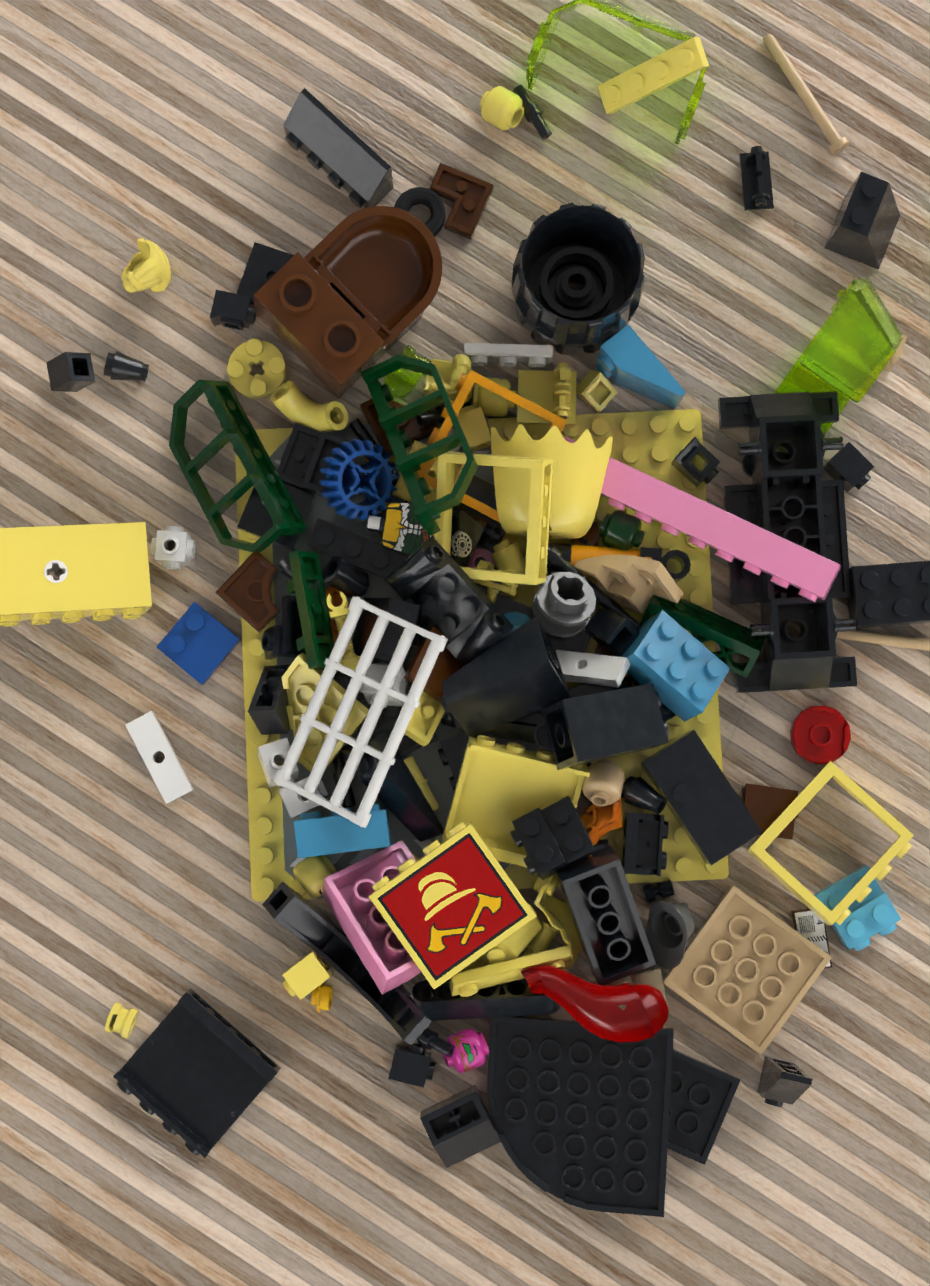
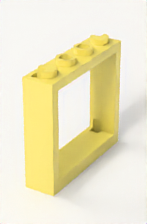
(537, 514)
(860, 889)

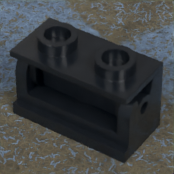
(643, 843)

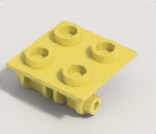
(549, 390)

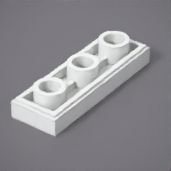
(509, 354)
(593, 668)
(151, 740)

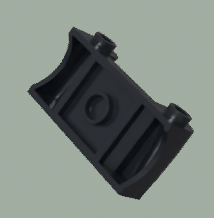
(450, 601)

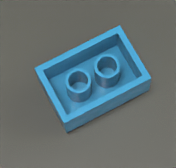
(676, 664)
(338, 834)

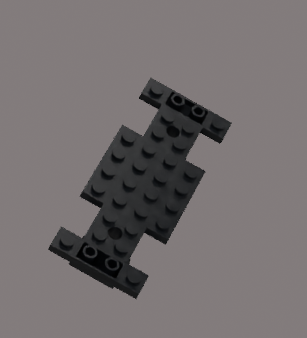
(804, 509)

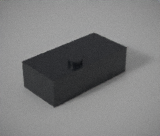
(701, 797)
(605, 916)

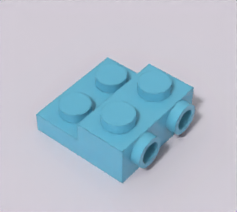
(867, 918)

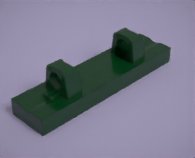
(312, 608)

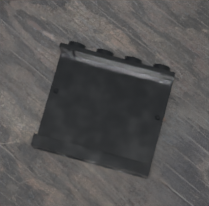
(196, 1073)

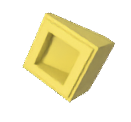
(595, 390)

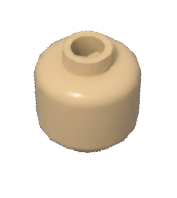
(604, 783)

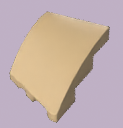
(631, 579)

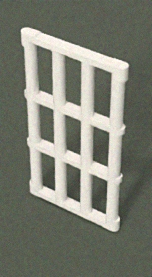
(334, 731)

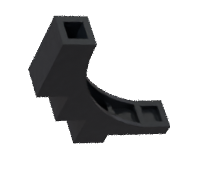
(334, 947)

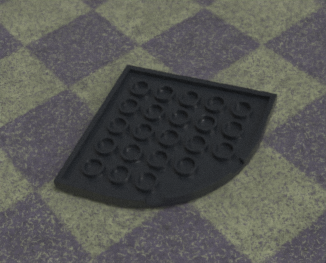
(583, 1111)

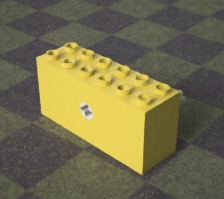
(98, 569)

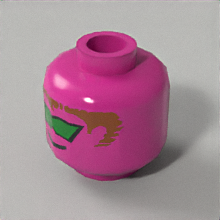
(468, 1052)

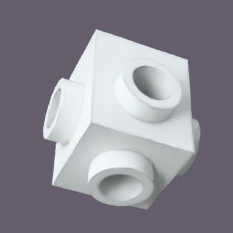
(180, 555)

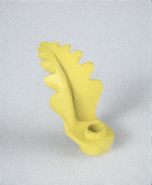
(557, 914)

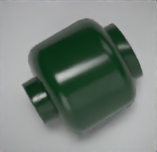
(621, 531)

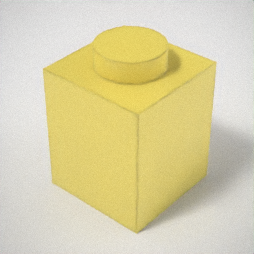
(475, 427)

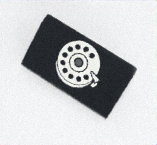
(466, 536)

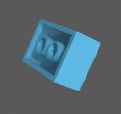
(636, 368)

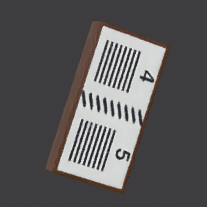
(812, 928)

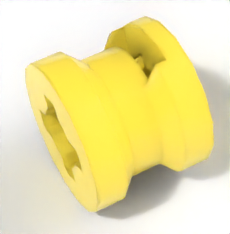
(121, 1020)

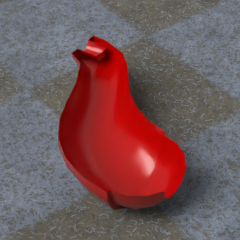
(598, 1005)

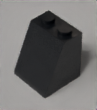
(865, 221)
(393, 632)

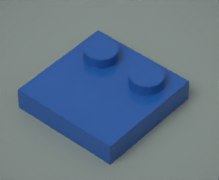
(198, 643)

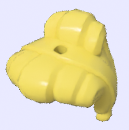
(147, 269)
(450, 374)

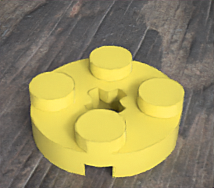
(256, 352)

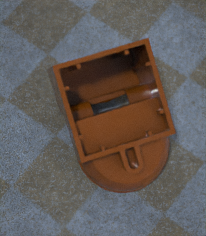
(353, 293)

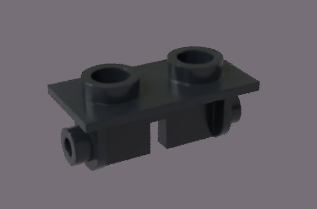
(756, 179)

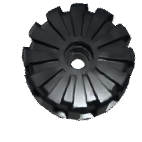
(583, 248)

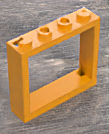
(464, 387)

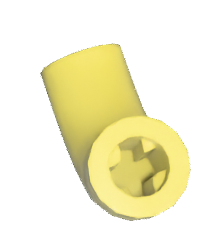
(306, 412)

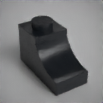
(270, 702)

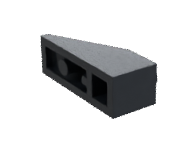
(782, 1082)

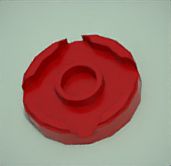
(820, 734)

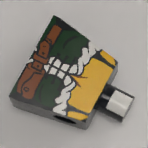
(399, 528)

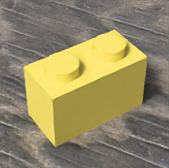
(306, 975)

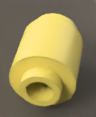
(508, 556)

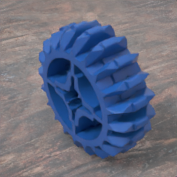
(374, 490)

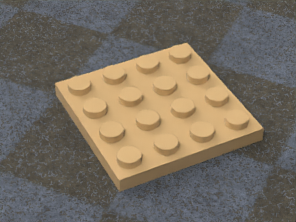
(747, 969)

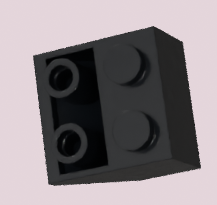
(459, 1126)

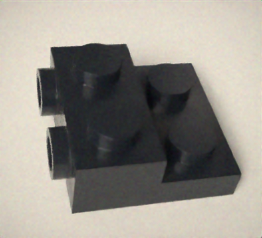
(552, 838)

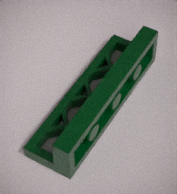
(728, 634)

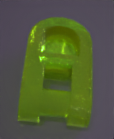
(403, 381)

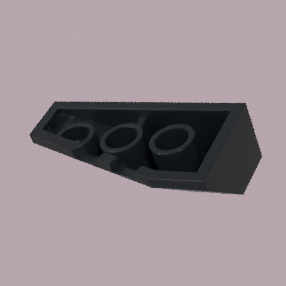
(399, 791)

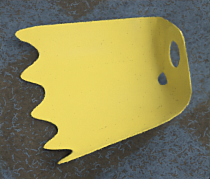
(575, 487)

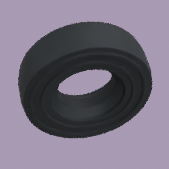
(428, 198)

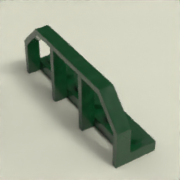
(253, 456)
(408, 463)

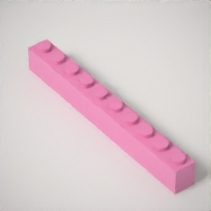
(718, 529)

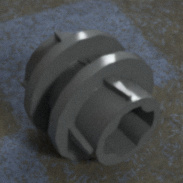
(563, 604)

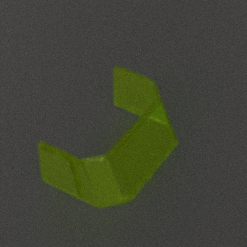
(548, 29)
(847, 348)

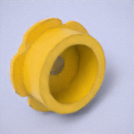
(322, 997)

